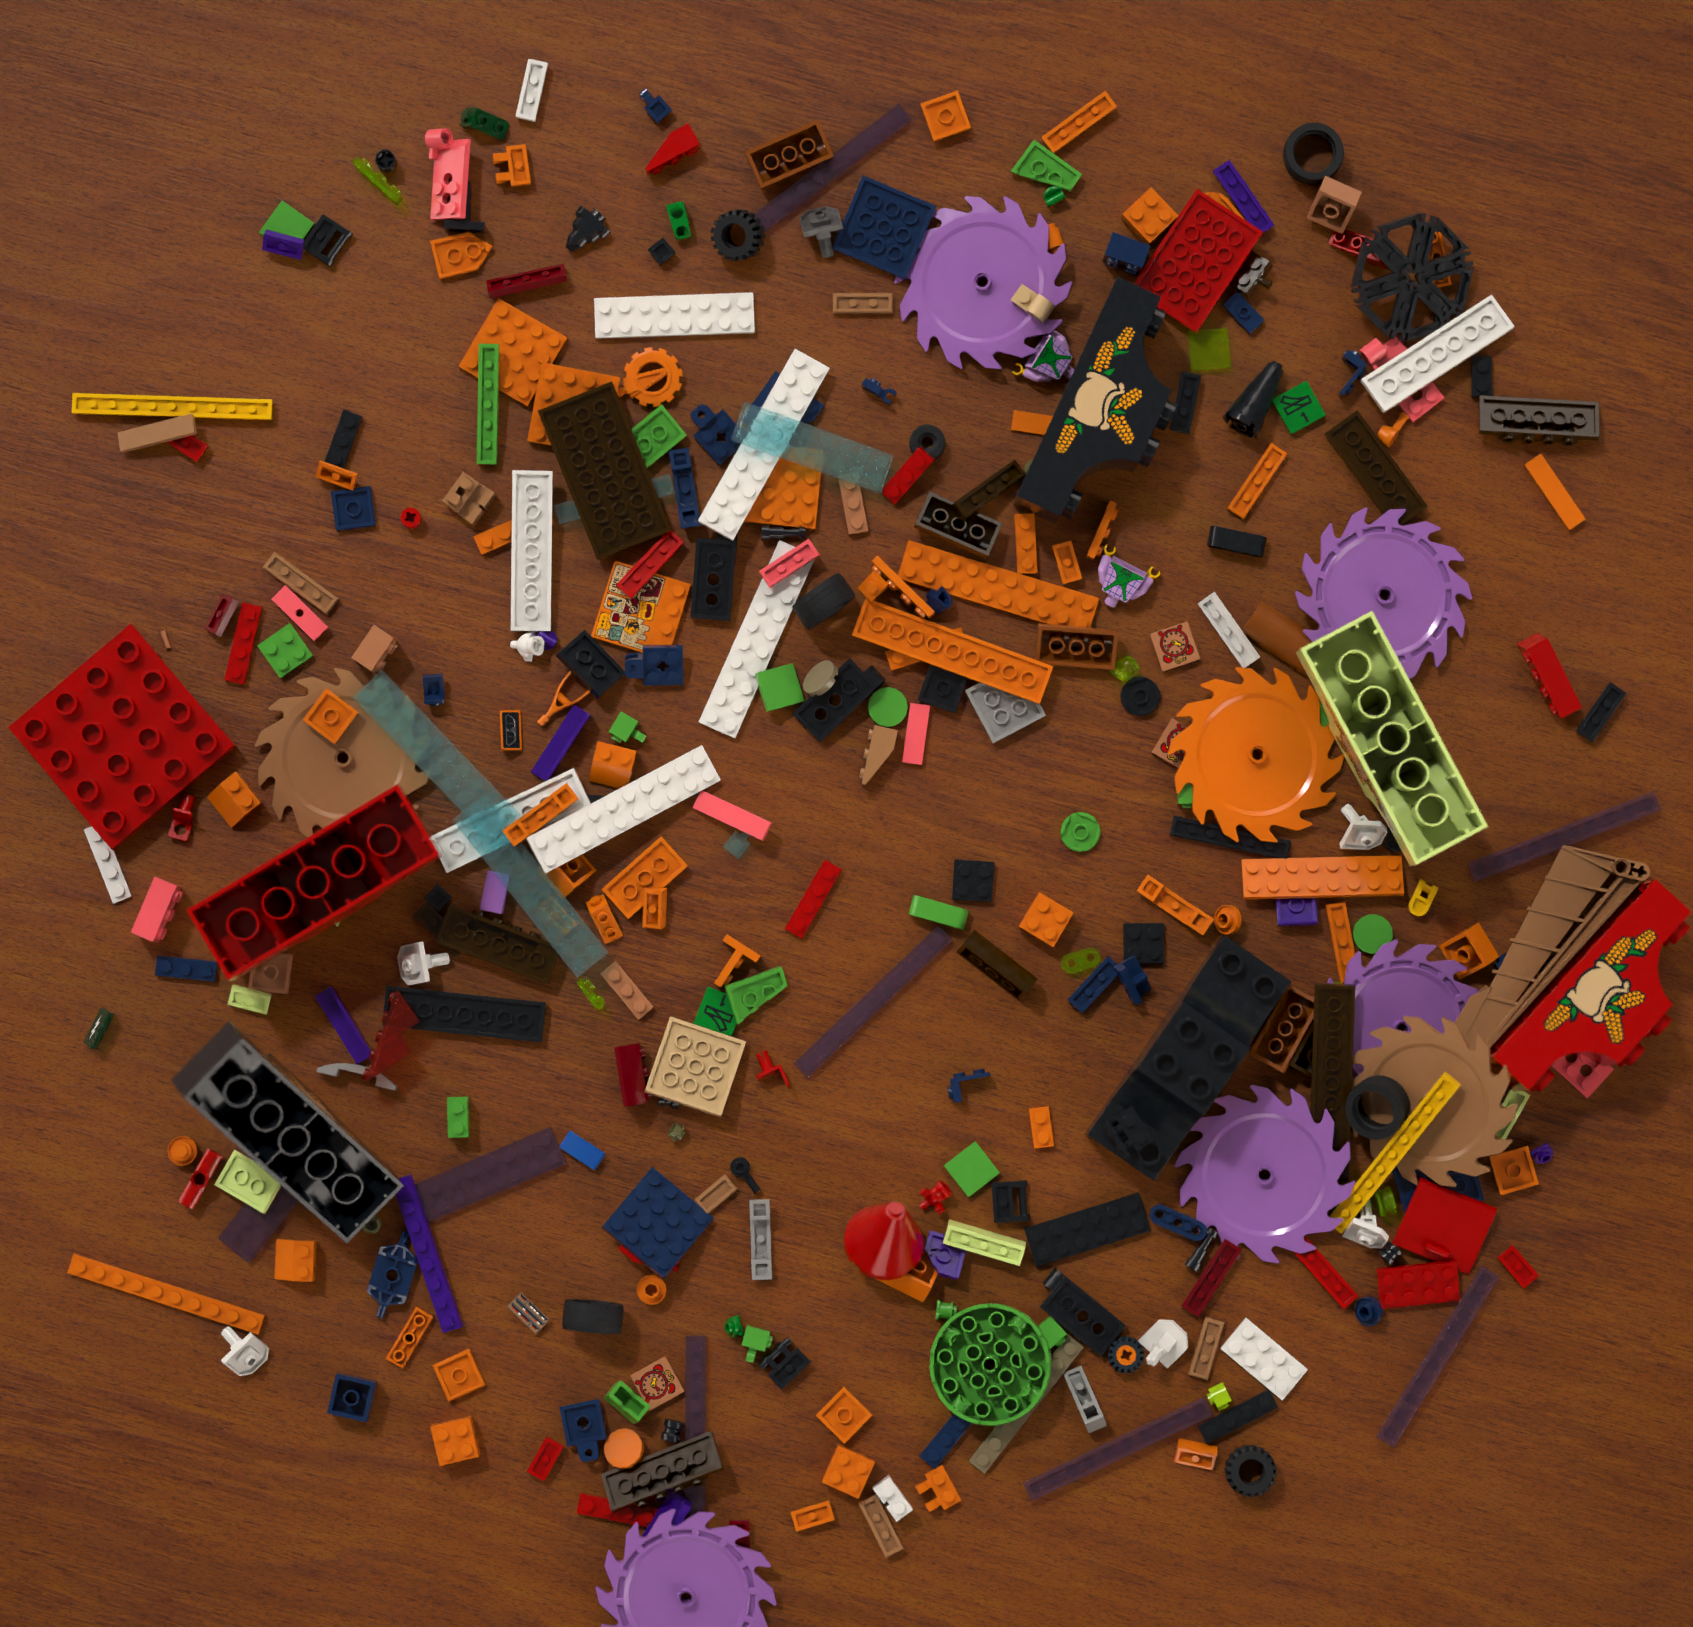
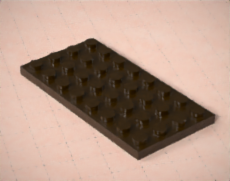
(604, 470)

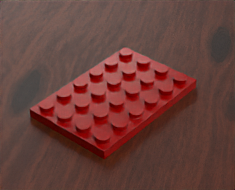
(1198, 259)

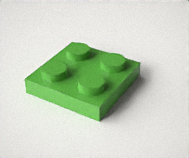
(285, 650)

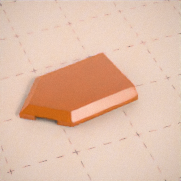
(459, 254)

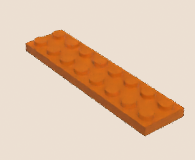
(1322, 877)

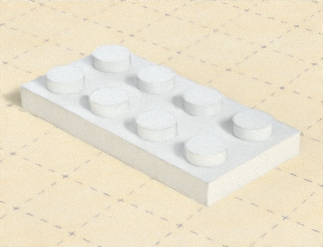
(1263, 1358)

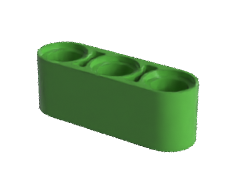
(938, 912)

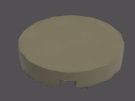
(820, 678)

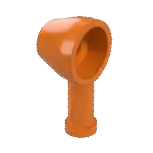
(1388, 434)

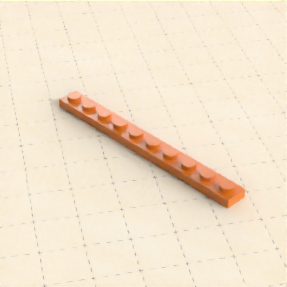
(166, 1293)

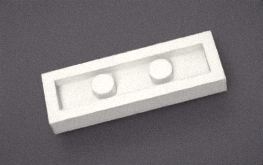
(531, 90)

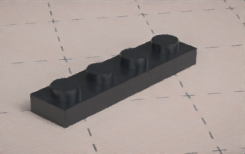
(1237, 1416)

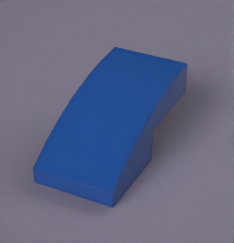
(582, 1150)

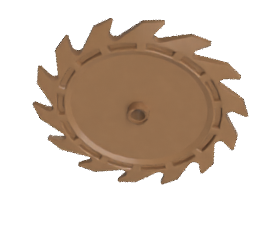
(309, 765)
(1467, 1121)

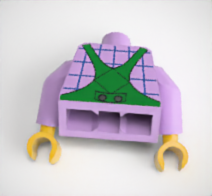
(1049, 361)
(1122, 579)

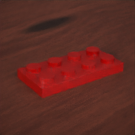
(1418, 1284)

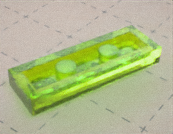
(378, 180)

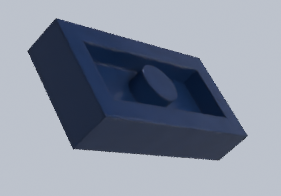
(1243, 312)

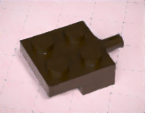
(1252, 275)

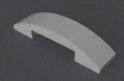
(333, 1069)
(760, 1239)

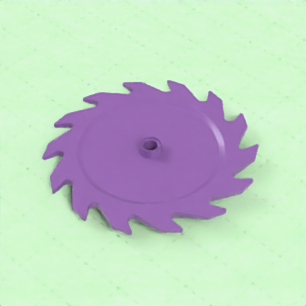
(975, 248)
(1403, 565)
(1400, 988)
(1274, 1139)
(690, 1561)

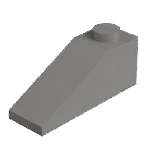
(1085, 1399)

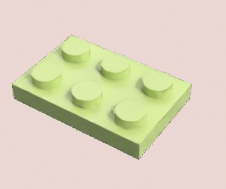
(248, 1182)

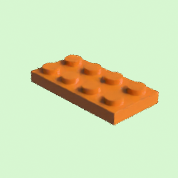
(907, 595)
(651, 869)

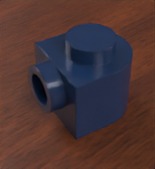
(938, 600)

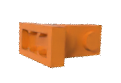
(735, 960)

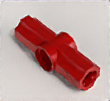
(206, 1167)

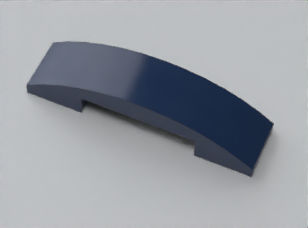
(684, 488)

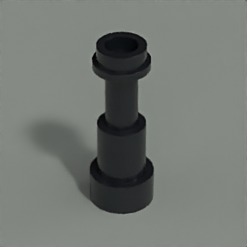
(779, 532)
(1198, 1255)

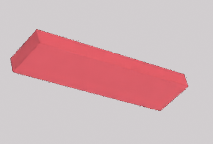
(732, 815)

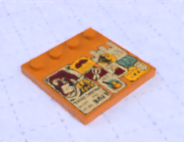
(646, 618)

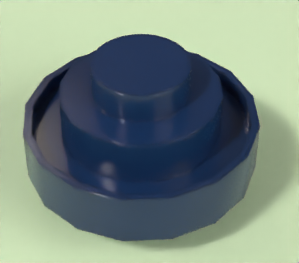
(1368, 1311)

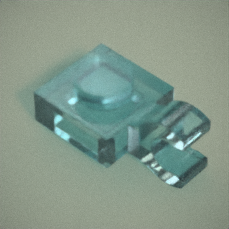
(737, 844)

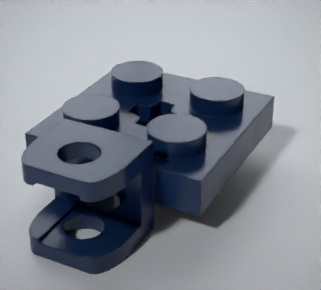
(709, 427)
(647, 663)
(586, 1437)

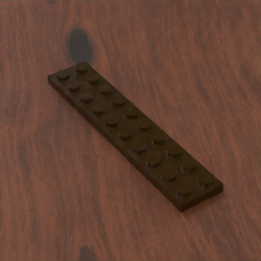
(1333, 1058)

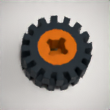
(1121, 1348)

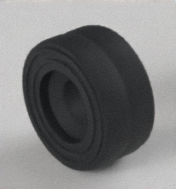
(928, 431)

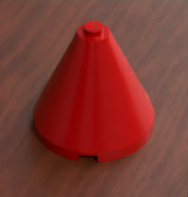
(883, 1241)

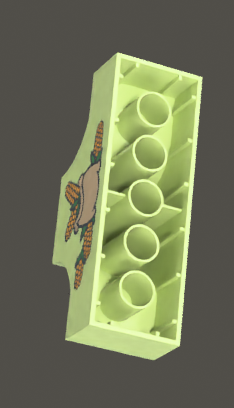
(1390, 739)

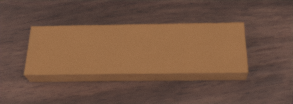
(157, 433)
(300, 583)

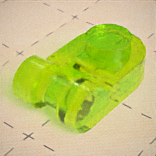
(587, 987)

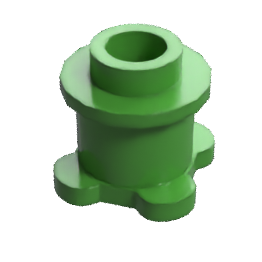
(945, 1310)

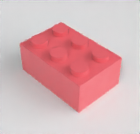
(157, 910)

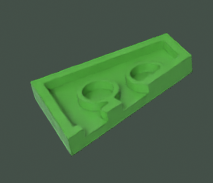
(1045, 167)
(752, 992)

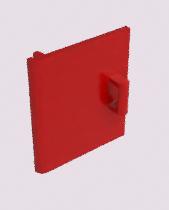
(1444, 1225)

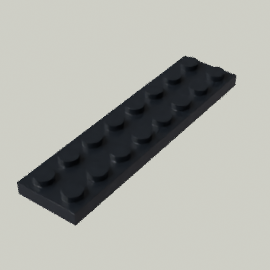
(473, 1014)

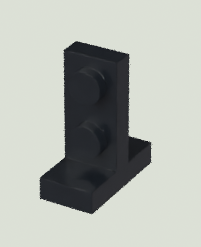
(465, 225)

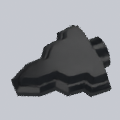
(586, 228)

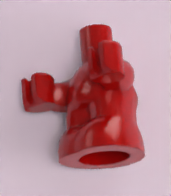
(935, 1196)

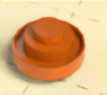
(1227, 919)
(182, 1150)
(651, 1289)

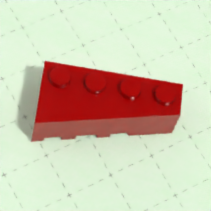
(1549, 675)

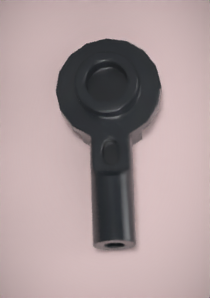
(740, 1168)

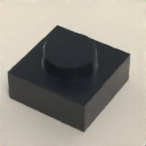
(661, 251)
(438, 897)

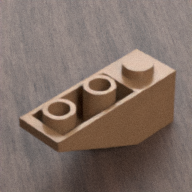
(880, 748)

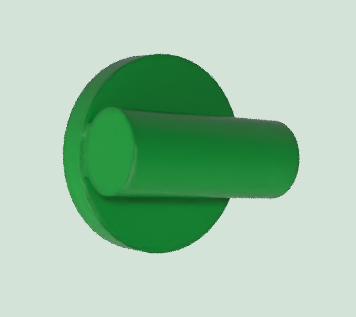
(1053, 195)
(734, 1327)

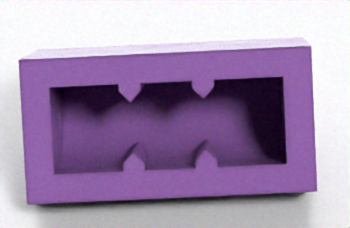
(494, 894)

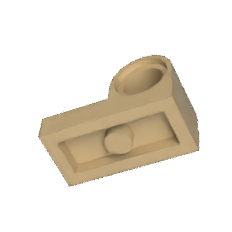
(1033, 303)

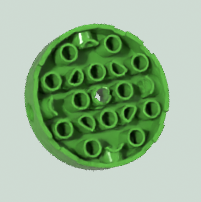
(1020, 1360)

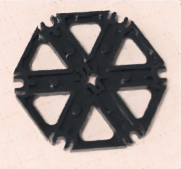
(1427, 269)

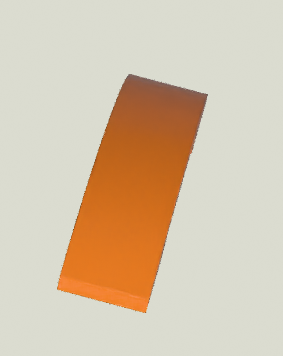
(540, 815)
(1175, 905)

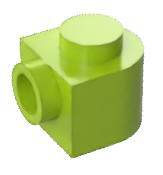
(1219, 1396)

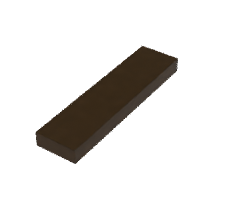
(989, 489)

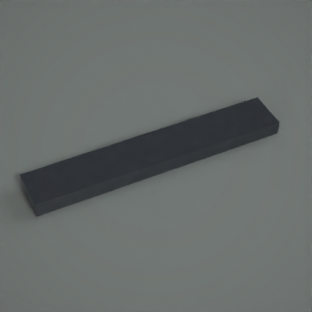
(1213, 835)

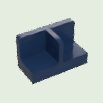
(1132, 979)

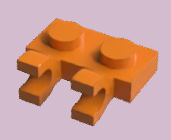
(517, 164)
(942, 1486)

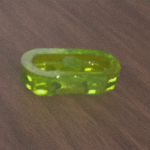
(1080, 960)

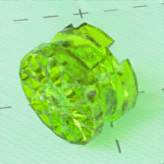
(1387, 1201)

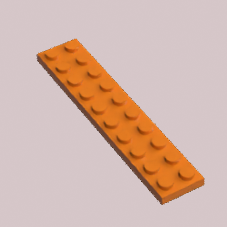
(996, 587)
(952, 651)

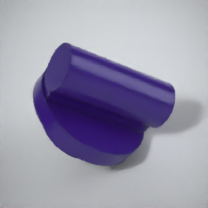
(549, 638)
(1542, 1154)

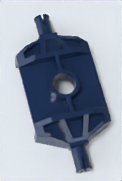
(404, 1262)

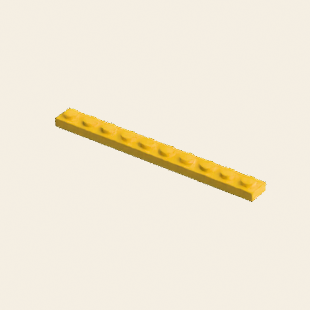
(172, 406)
(1395, 1150)

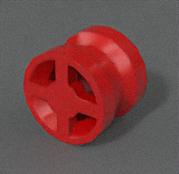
(413, 520)

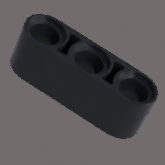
(1236, 541)

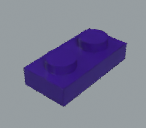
(283, 244)

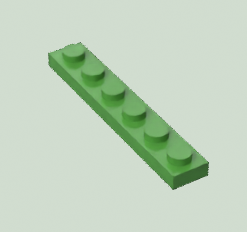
(488, 403)

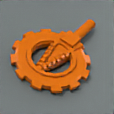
(637, 384)

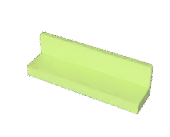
(984, 1242)

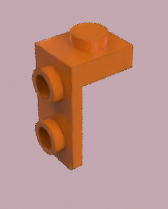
(873, 586)
(603, 918)

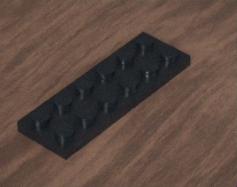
(1087, 1229)

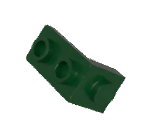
(484, 122)

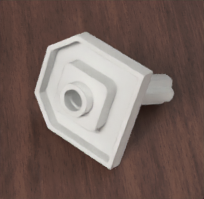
(1361, 832)
(415, 964)
(1365, 1229)
(1165, 1342)
(245, 1353)

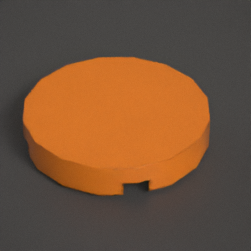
(623, 1448)

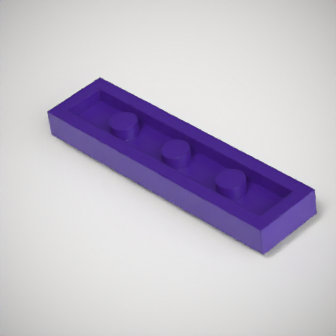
(1242, 196)

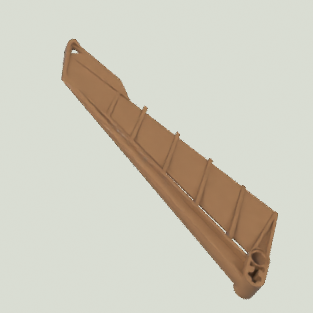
(1561, 899)

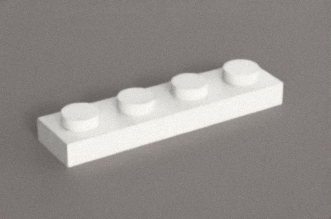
(1229, 630)
(108, 866)

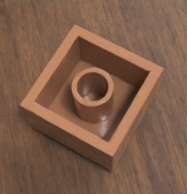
(1333, 204)
(375, 649)

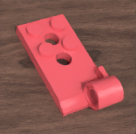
(449, 158)
(1377, 355)
(1584, 1084)

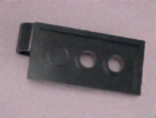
(717, 558)
(851, 686)
(1065, 1304)

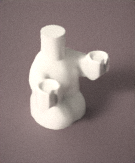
(529, 645)

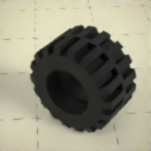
(752, 230)
(1258, 1486)

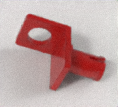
(184, 817)
(768, 1068)

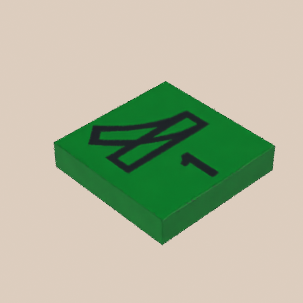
(1298, 407)
(716, 1012)

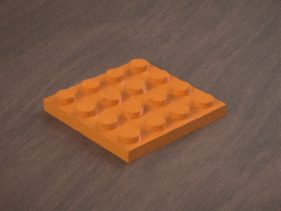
(522, 349)
(558, 384)
(788, 497)

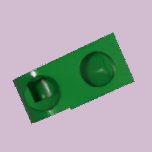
(678, 220)

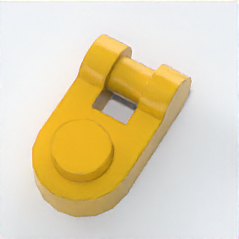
(1419, 905)

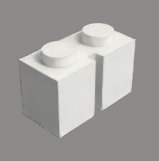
(890, 1493)

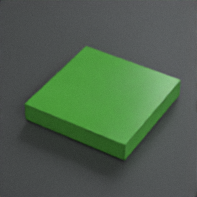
(288, 222)
(779, 687)
(971, 1169)

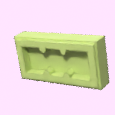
(249, 999)

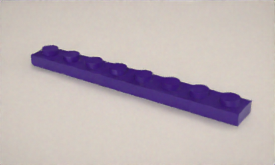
(428, 1255)

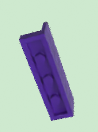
(561, 743)
(344, 1024)
(673, 1501)

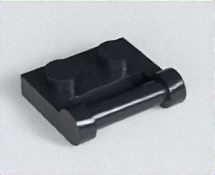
(322, 235)
(1003, 1201)

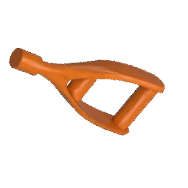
(562, 699)

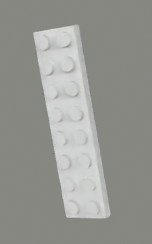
(674, 315)
(1437, 353)
(531, 550)
(458, 849)

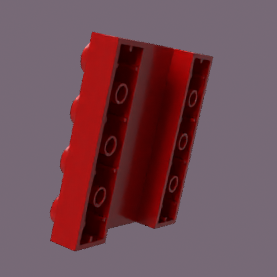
(122, 737)

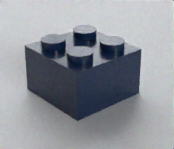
(1126, 254)
(352, 1397)

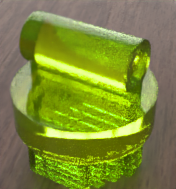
(1125, 668)

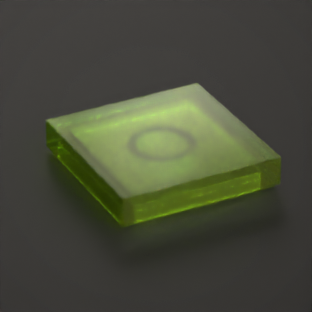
(1209, 349)

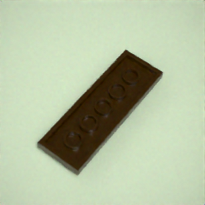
(1375, 467)

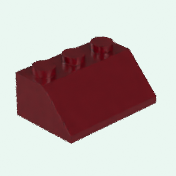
(632, 1074)

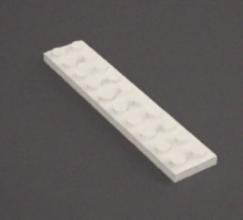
(751, 466)
(753, 649)
(623, 809)

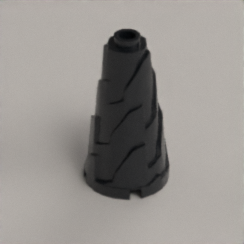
(1253, 404)

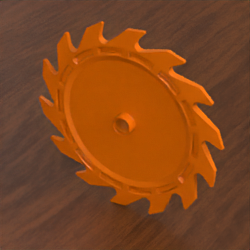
(1221, 760)

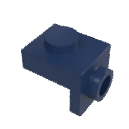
(433, 689)

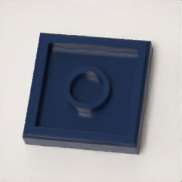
(353, 508)

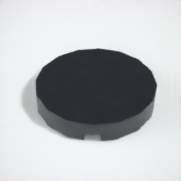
(1140, 696)

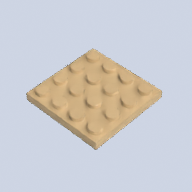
(695, 1066)

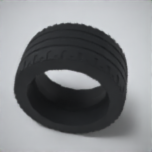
(1313, 129)
(823, 601)
(1360, 1120)
(593, 1316)

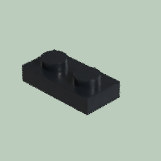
(1481, 376)

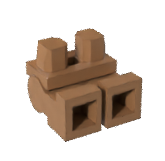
(459, 501)

